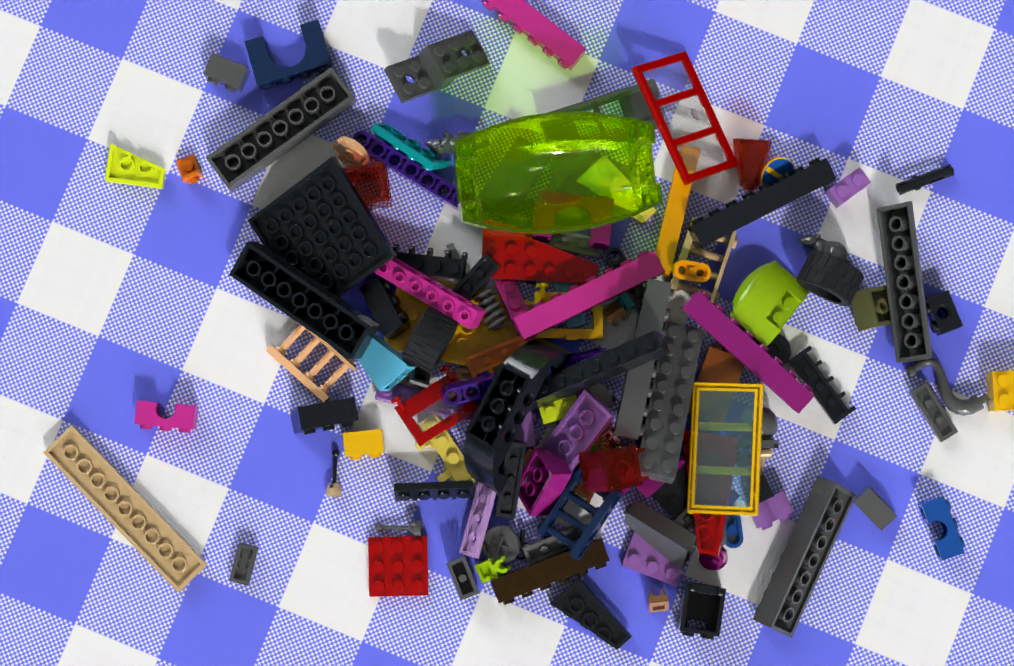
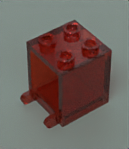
(371, 184)
(611, 468)

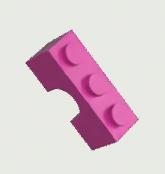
(149, 415)

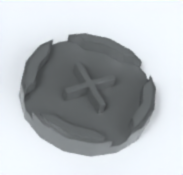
(500, 542)

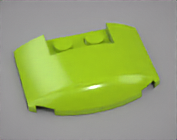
(767, 301)

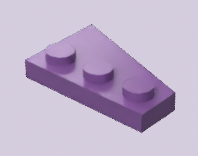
(648, 561)

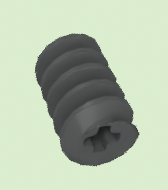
(492, 311)

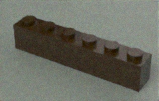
(547, 571)

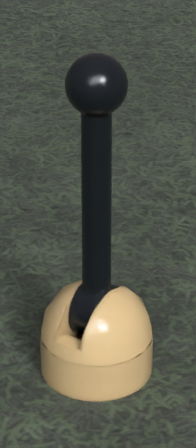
(334, 488)

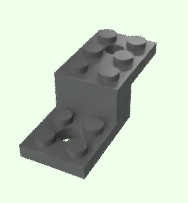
(436, 66)

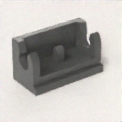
(875, 508)

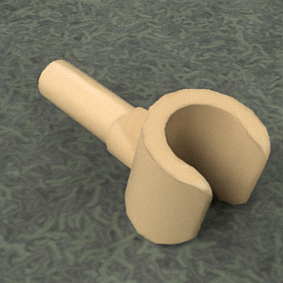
(765, 453)

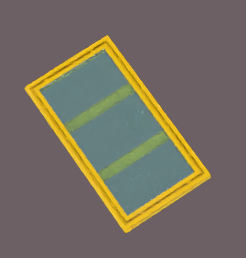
(725, 449)

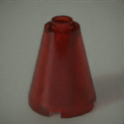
(750, 159)

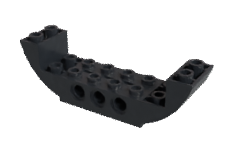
(506, 407)

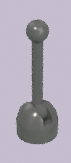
(415, 527)

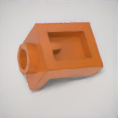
(189, 169)

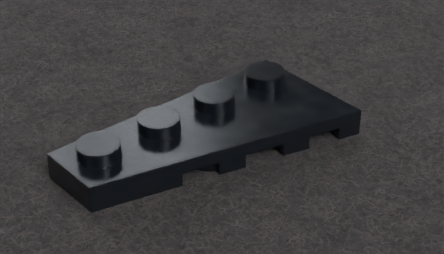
(586, 608)

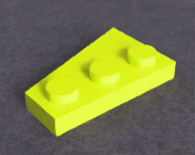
(132, 170)

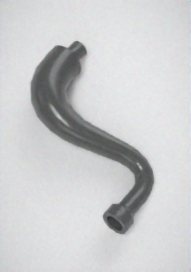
(955, 405)

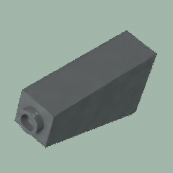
(661, 533)

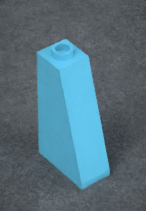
(384, 364)

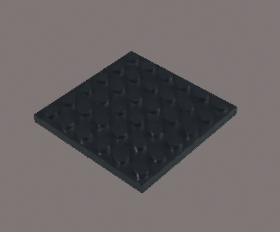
(325, 230)

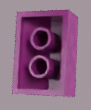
(543, 481)

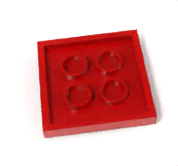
(398, 566)

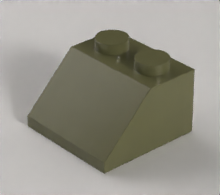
(871, 308)

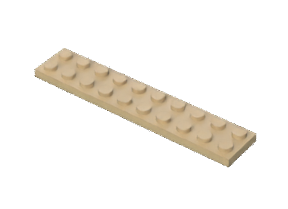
(125, 508)

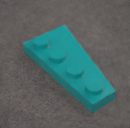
(410, 147)

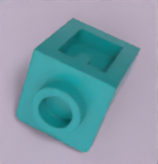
(625, 301)

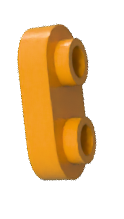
(690, 271)

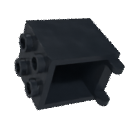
(701, 603)

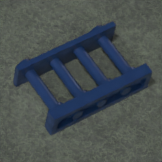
(589, 530)

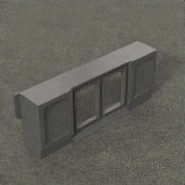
(630, 101)

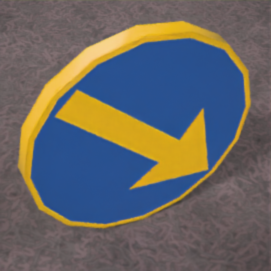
(775, 168)

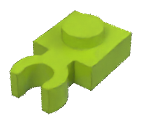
(490, 569)

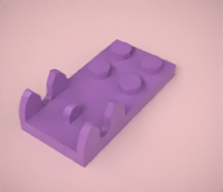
(579, 429)

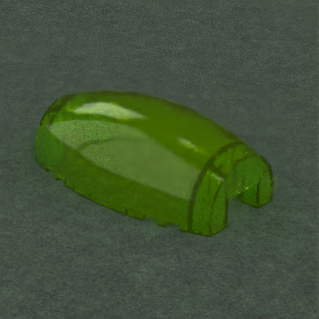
(556, 173)

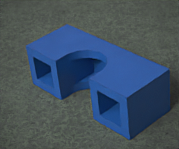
(950, 543)

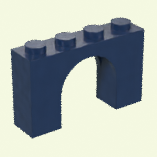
(268, 73)

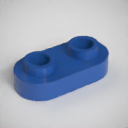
(734, 528)

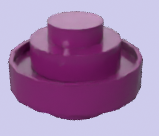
(714, 562)

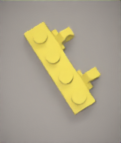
(451, 456)

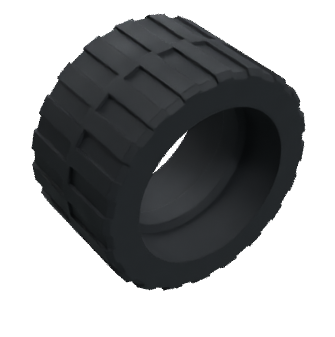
(830, 278)
(429, 339)

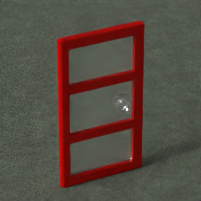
(684, 117)

